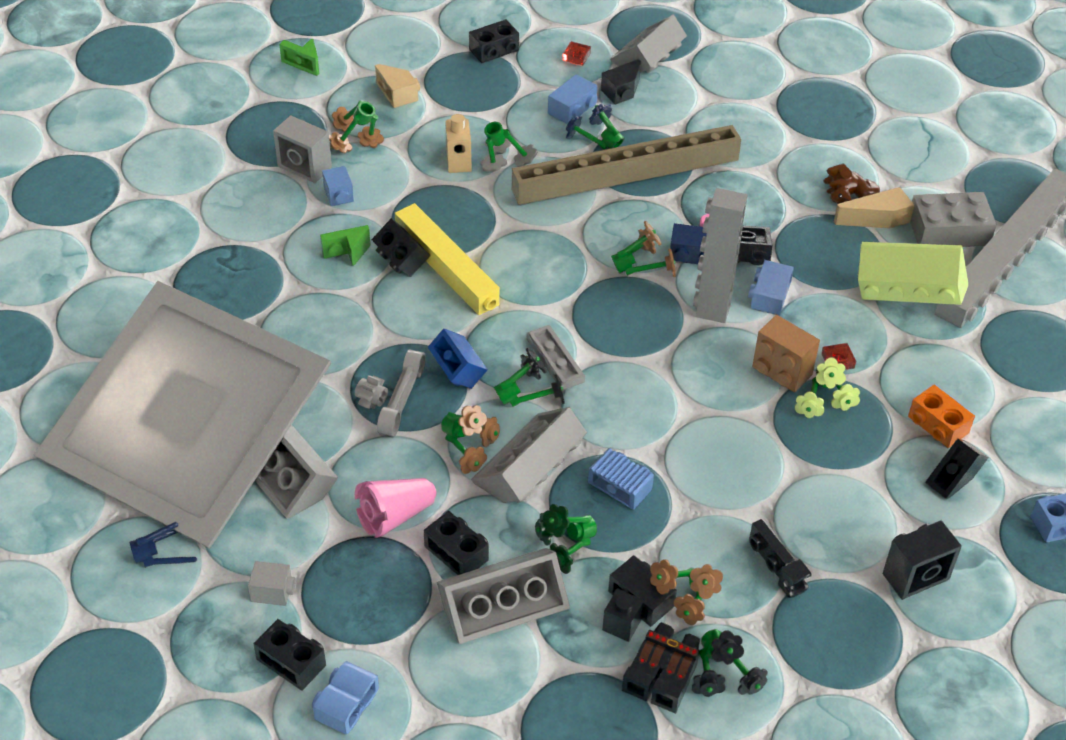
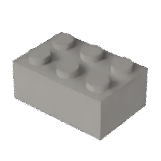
(953, 219)

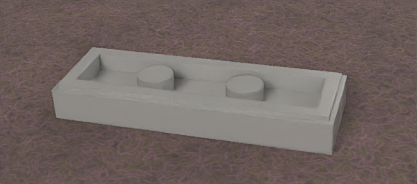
(555, 356)

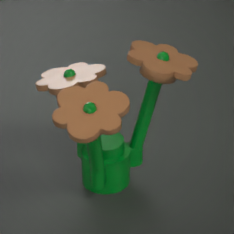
(363, 114)
(624, 259)

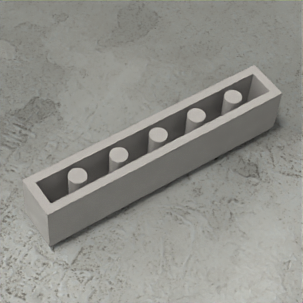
(720, 254)

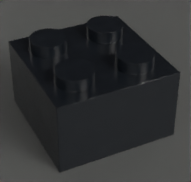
(921, 559)

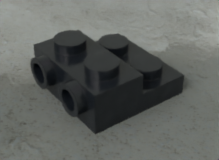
(755, 245)

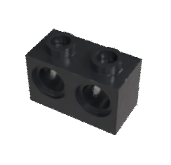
(493, 41)
(400, 248)
(456, 544)
(286, 658)

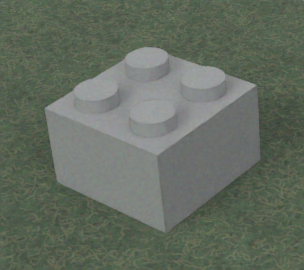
(302, 148)

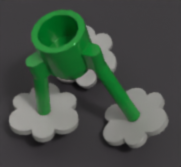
(497, 141)

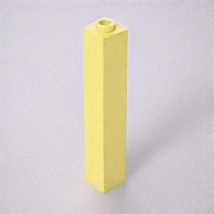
(450, 261)

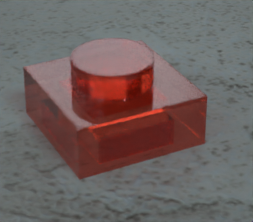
(577, 53)
(841, 353)

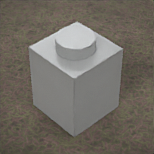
(271, 583)

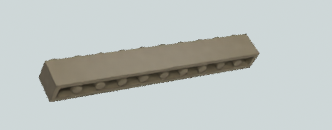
(625, 164)

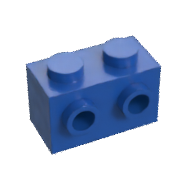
(457, 358)

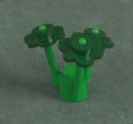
(555, 522)

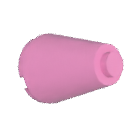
(392, 502)

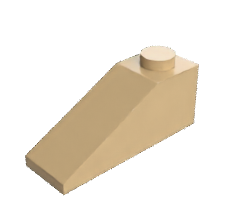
(877, 210)

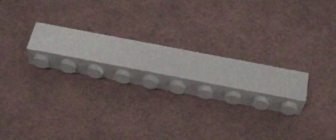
(1009, 248)

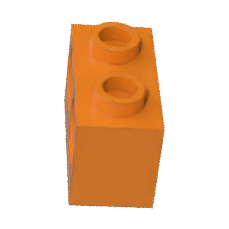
(941, 416)

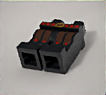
(666, 657)

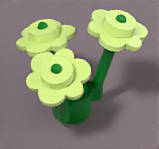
(828, 376)

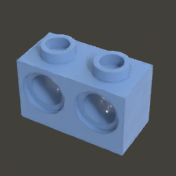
(1050, 517)

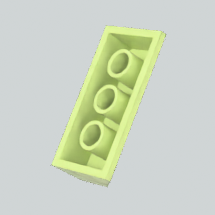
(912, 272)

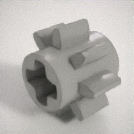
(371, 392)

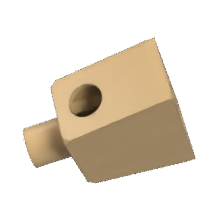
(458, 134)

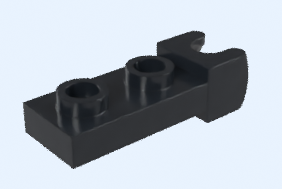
(779, 560)

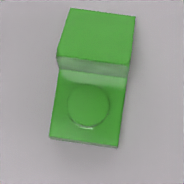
(300, 57)
(348, 241)

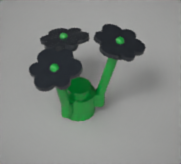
(530, 366)

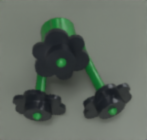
(727, 648)

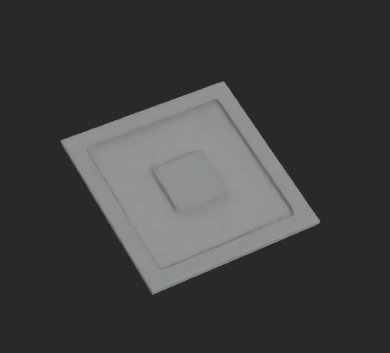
(183, 412)

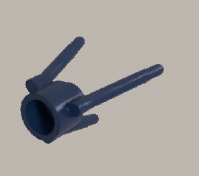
(145, 547)

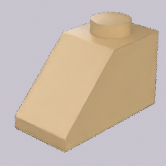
(397, 85)

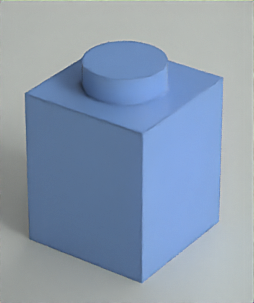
(337, 186)

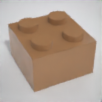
(785, 353)

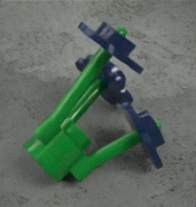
(600, 114)

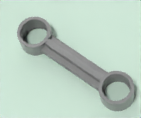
(390, 416)

